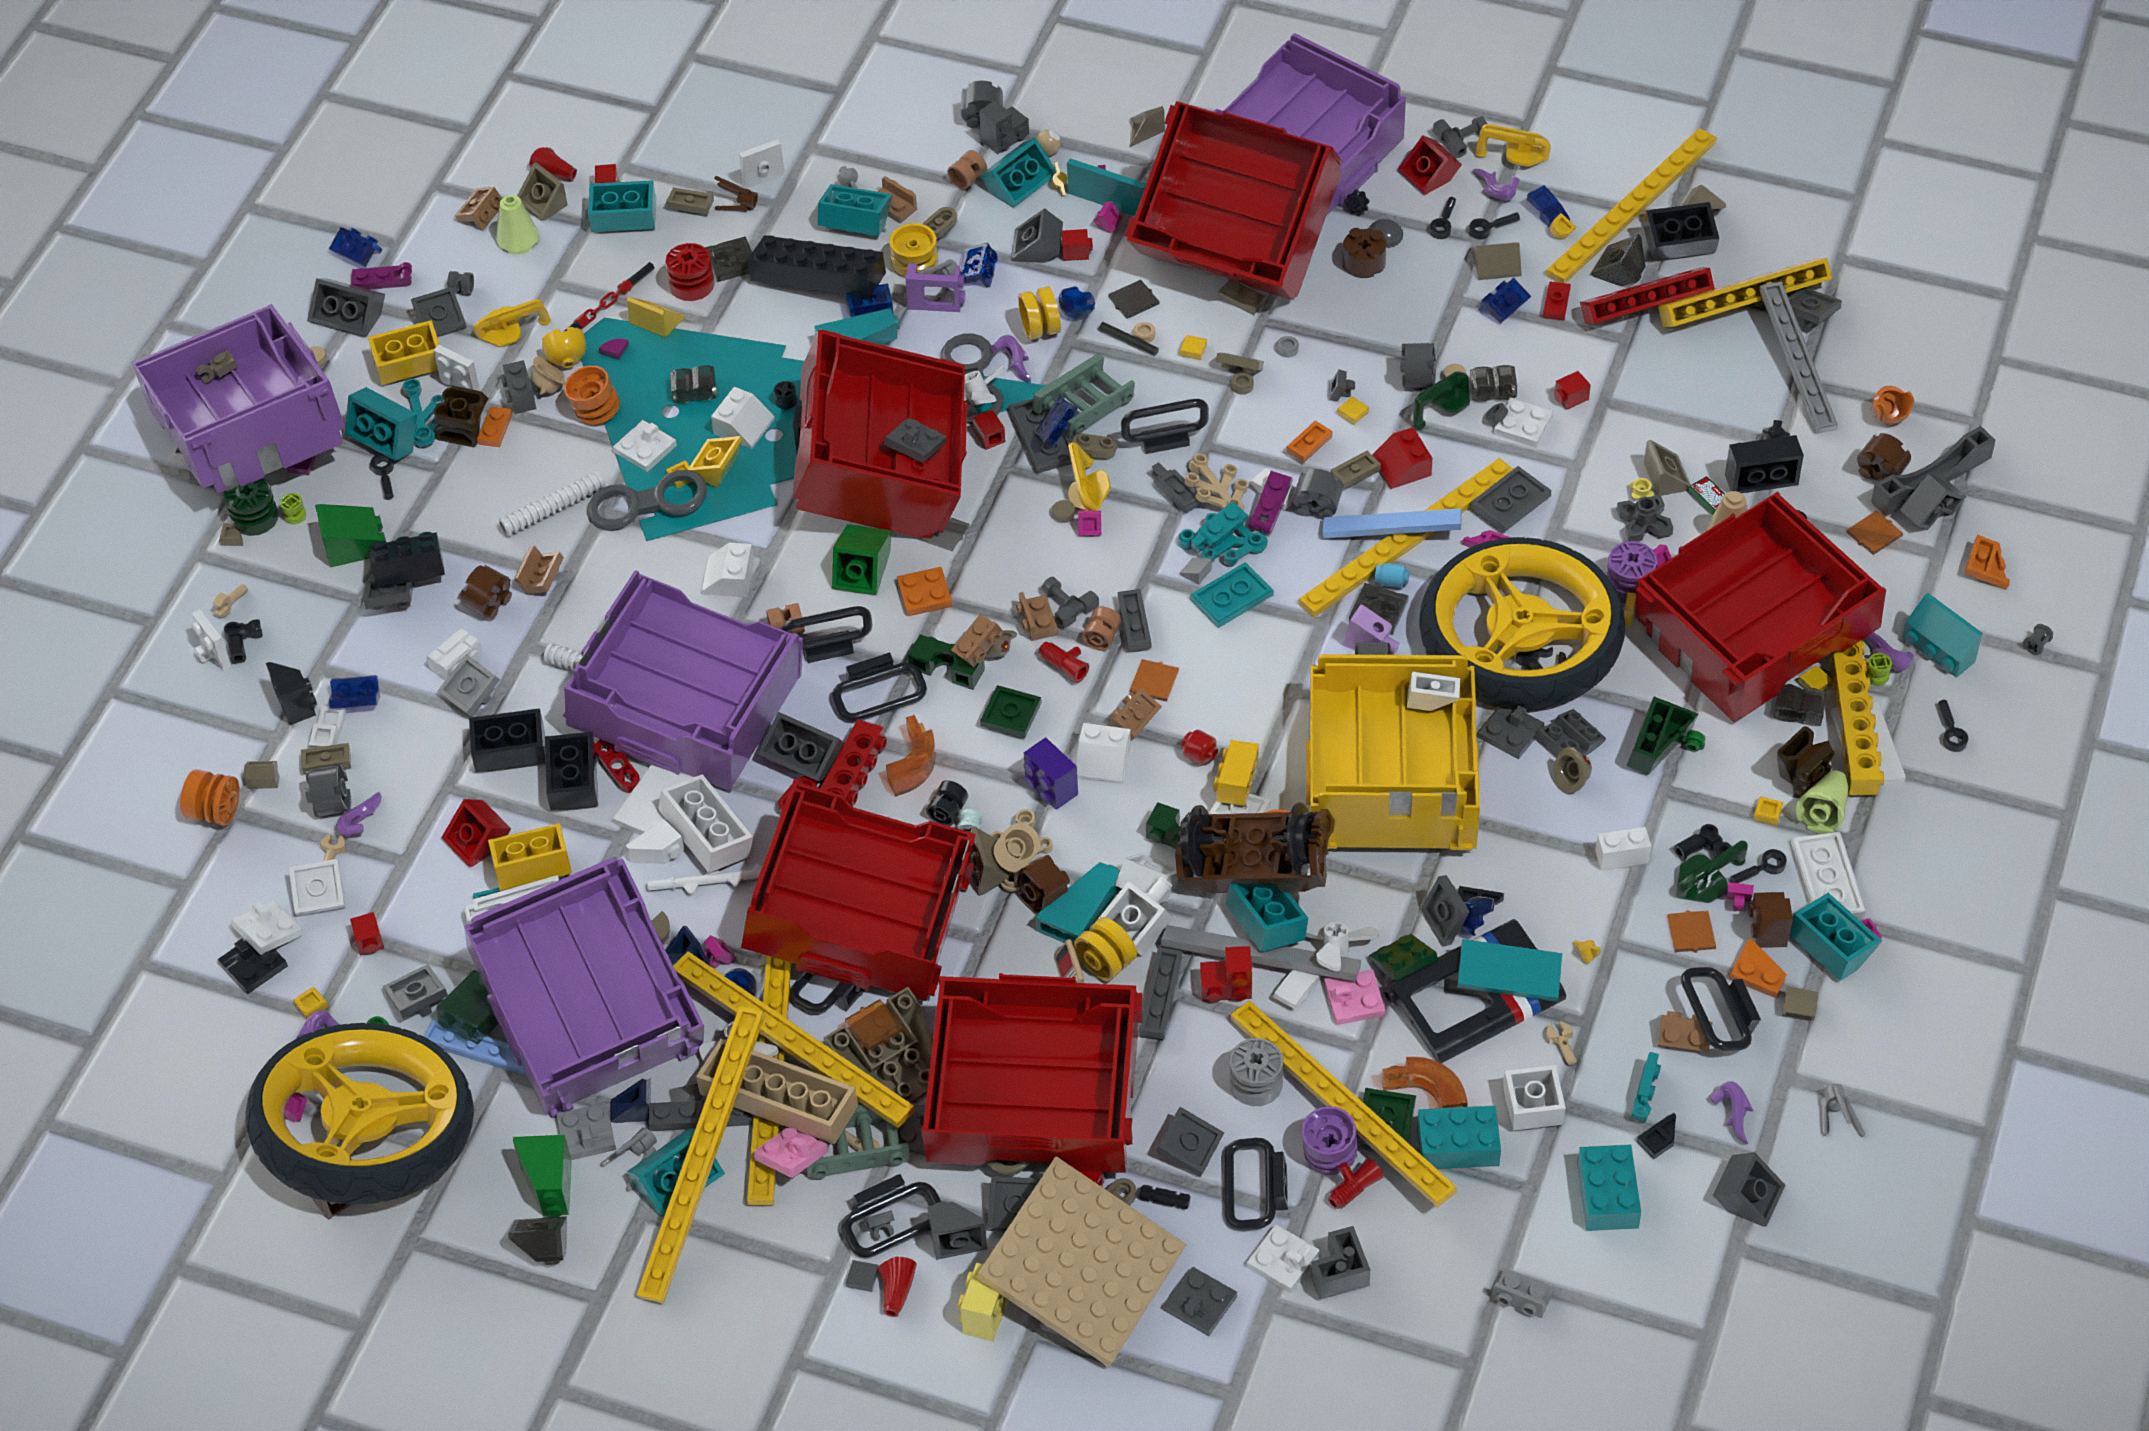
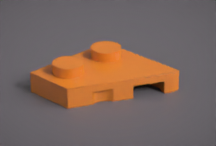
(1986, 562)
(1758, 970)

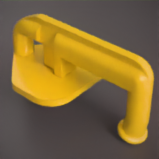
(1521, 145)
(502, 325)
(1090, 490)

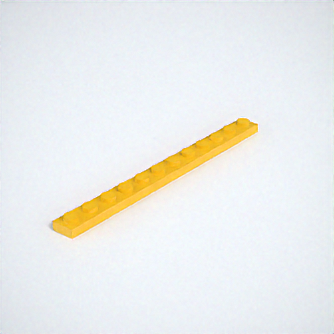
(1631, 206)
(1396, 545)
(776, 996)
(795, 1040)
(1335, 1094)
(701, 1155)

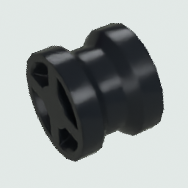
(785, 395)

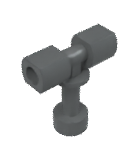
(1454, 136)
(1071, 605)

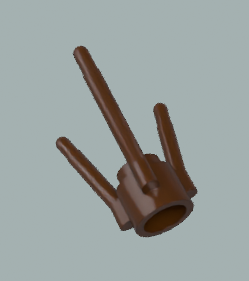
(745, 197)

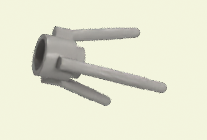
(945, 268)
(1837, 1100)
(640, 1143)

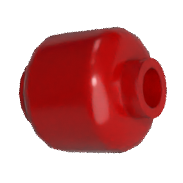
(1199, 747)

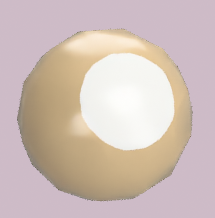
(1049, 141)

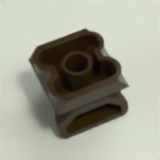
(459, 416)
(1803, 762)

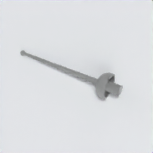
(848, 178)

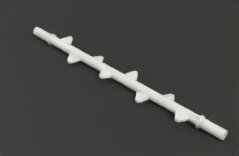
(692, 882)

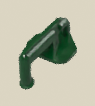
(1448, 394)
(1700, 877)

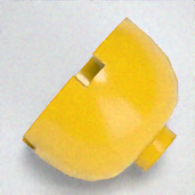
(564, 347)

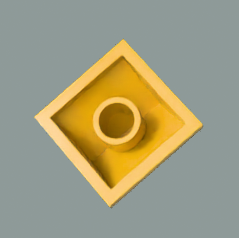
(652, 316)
(716, 459)

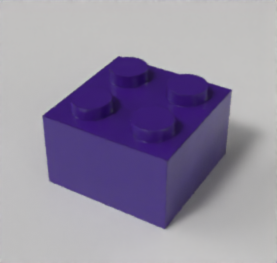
(1050, 773)

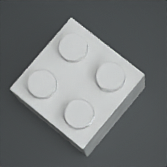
(1534, 1097)

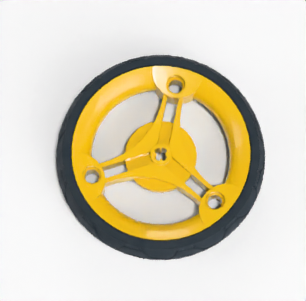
(1526, 621)
(360, 1113)

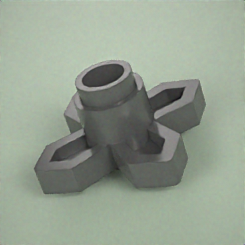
(1644, 517)

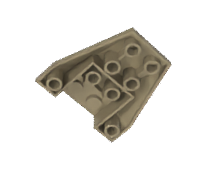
(903, 1060)

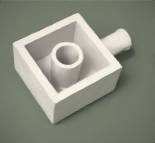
(1140, 913)

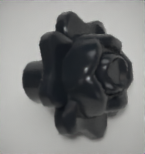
(1357, 202)
(1776, 430)

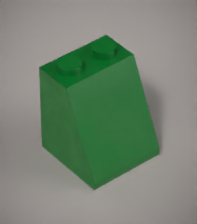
(348, 532)
(860, 559)
(547, 1170)

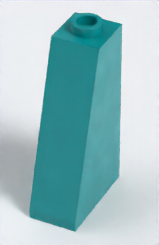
(874, 327)
(1079, 906)

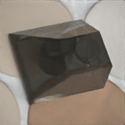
(1621, 262)
(541, 1238)

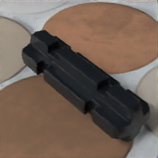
(1164, 1196)

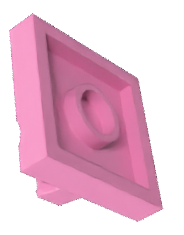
(1355, 999)
(790, 1152)

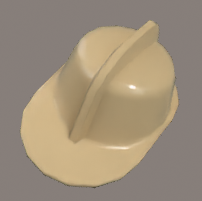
(546, 376)
(1016, 847)

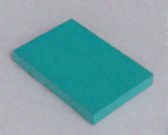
(1231, 594)

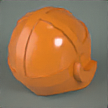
(1892, 404)

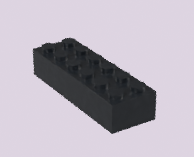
(816, 266)

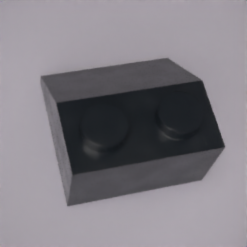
(292, 692)

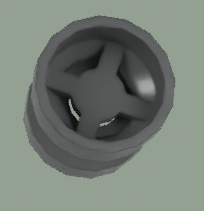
(461, 282)

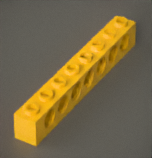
(1857, 732)

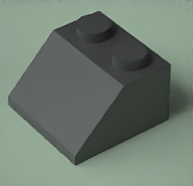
(1038, 238)
(1749, 1188)
(955, 1230)

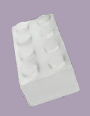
(705, 823)

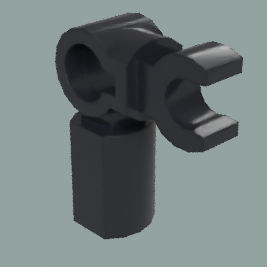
(236, 633)
(1530, 658)
(1707, 838)

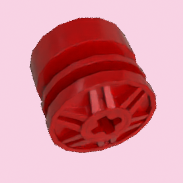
(689, 272)

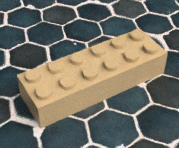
(788, 1095)

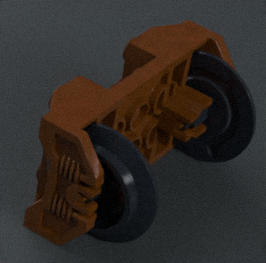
(1254, 849)

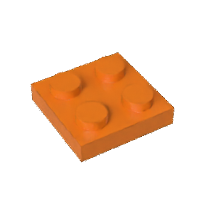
(924, 591)

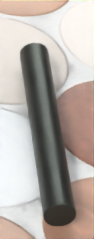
(1129, 338)

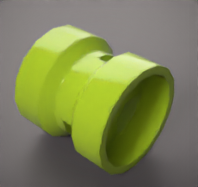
(293, 508)
(1878, 668)

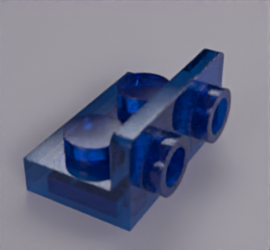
(354, 246)
(979, 264)
(1506, 300)
(1056, 421)
(354, 691)

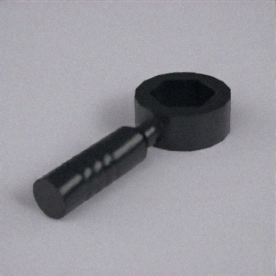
(1443, 222)
(1487, 225)
(383, 471)
(1952, 731)
(1768, 868)

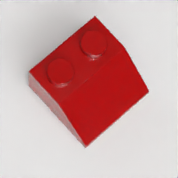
(1429, 165)
(1403, 458)
(472, 828)

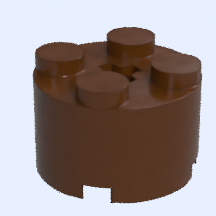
(1364, 252)
(1883, 457)
(486, 591)
(1041, 883)

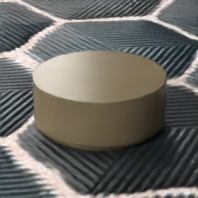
(1242, 383)
(1063, 511)

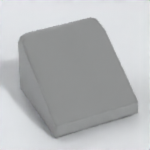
(1197, 569)

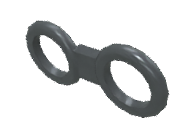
(977, 366)
(647, 500)

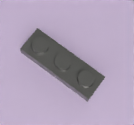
(1134, 620)

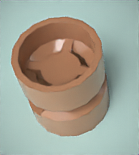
(967, 169)
(778, 617)
(1101, 628)

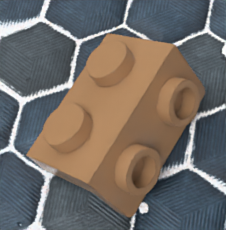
(538, 570)
(1682, 1032)

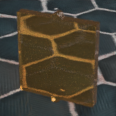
(1874, 532)
(1155, 679)
(1691, 931)
(874, 1024)

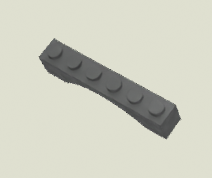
(1966, 454)

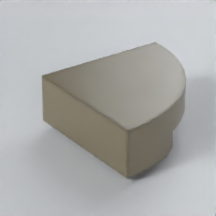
(230, 536)
(662, 926)

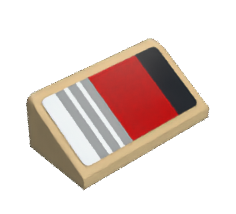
(1068, 963)

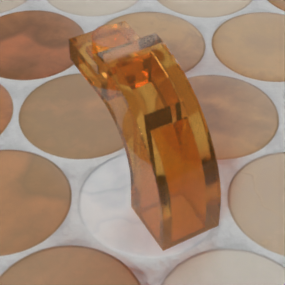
(918, 765)
(1429, 1076)

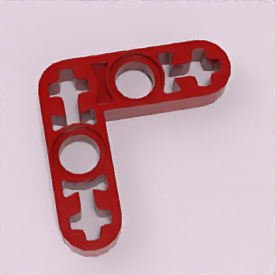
(611, 757)

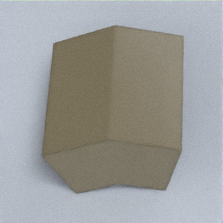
(261, 774)
(1800, 1003)

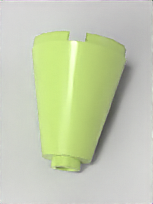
(515, 227)
(1824, 803)

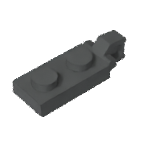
(1174, 487)

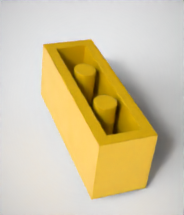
(1236, 772)

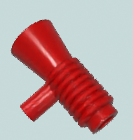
(1065, 660)
(1355, 1183)

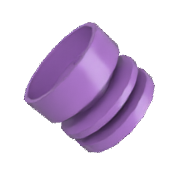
(1628, 564)
(1328, 1128)

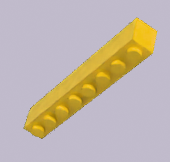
(1742, 292)

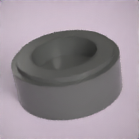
(1496, 413)

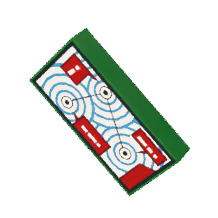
(1707, 493)

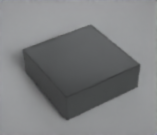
(862, 1276)

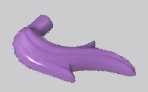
(1495, 190)
(1011, 346)
(1900, 659)
(348, 822)
(317, 1021)
(1740, 1105)

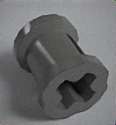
(2038, 639)

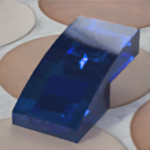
(1546, 204)

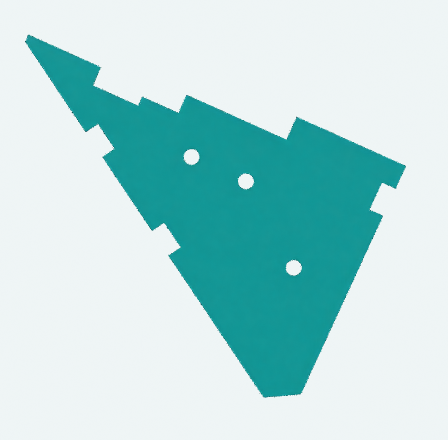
(751, 365)

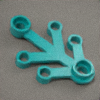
(424, 434)
(1250, 542)

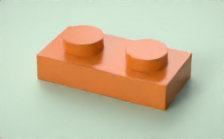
(494, 426)
(1309, 441)

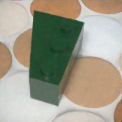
(1659, 734)

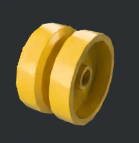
(914, 245)
(1039, 313)
(1105, 949)

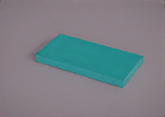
(1104, 186)
(1509, 970)

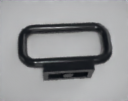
(1167, 437)
(833, 644)
(870, 671)
(844, 994)
(1737, 1001)
(1275, 1183)
(877, 1198)

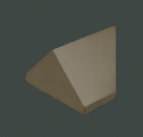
(1147, 125)
(1701, 195)

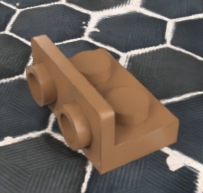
(902, 202)
(480, 207)
(1037, 617)
(977, 640)
(1136, 712)

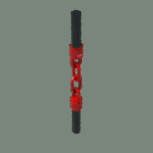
(582, 321)

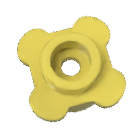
(1641, 488)

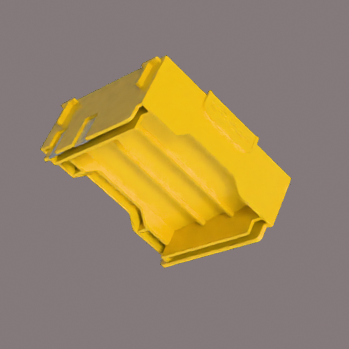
(1388, 768)

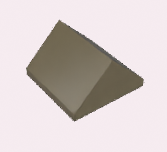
(542, 193)
(1497, 260)
(1665, 470)
(986, 870)

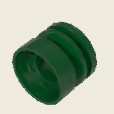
(252, 507)

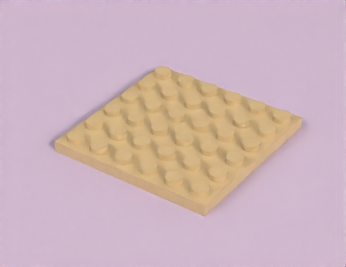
(1081, 1261)

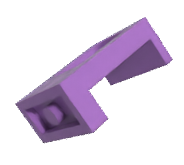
(916, 294)

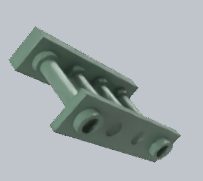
(1079, 378)
(869, 1157)

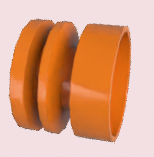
(592, 395)
(209, 797)

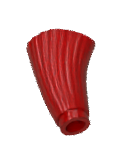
(553, 163)
(897, 1278)

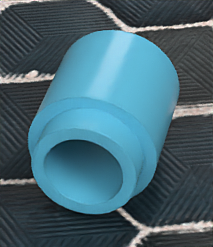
(1392, 575)

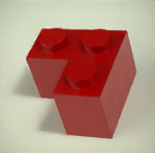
(1228, 978)

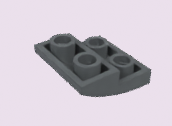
(1570, 731)

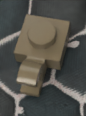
(220, 365)

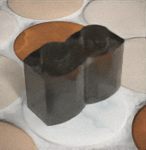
(1493, 383)
(693, 384)
(1800, 705)

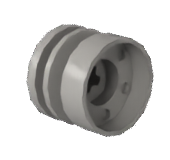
(1256, 1072)

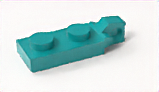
(1219, 527)
(1645, 1091)

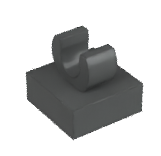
(1341, 386)
(880, 1220)

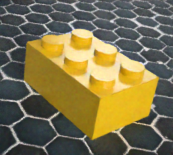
(404, 352)
(529, 856)

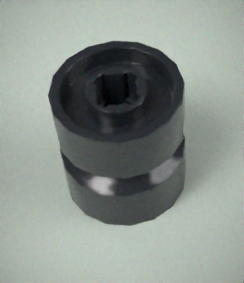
(947, 802)

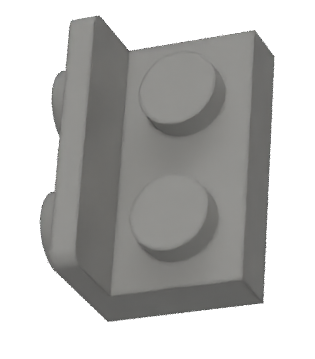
(1522, 1293)

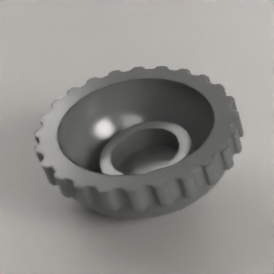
(1392, 231)

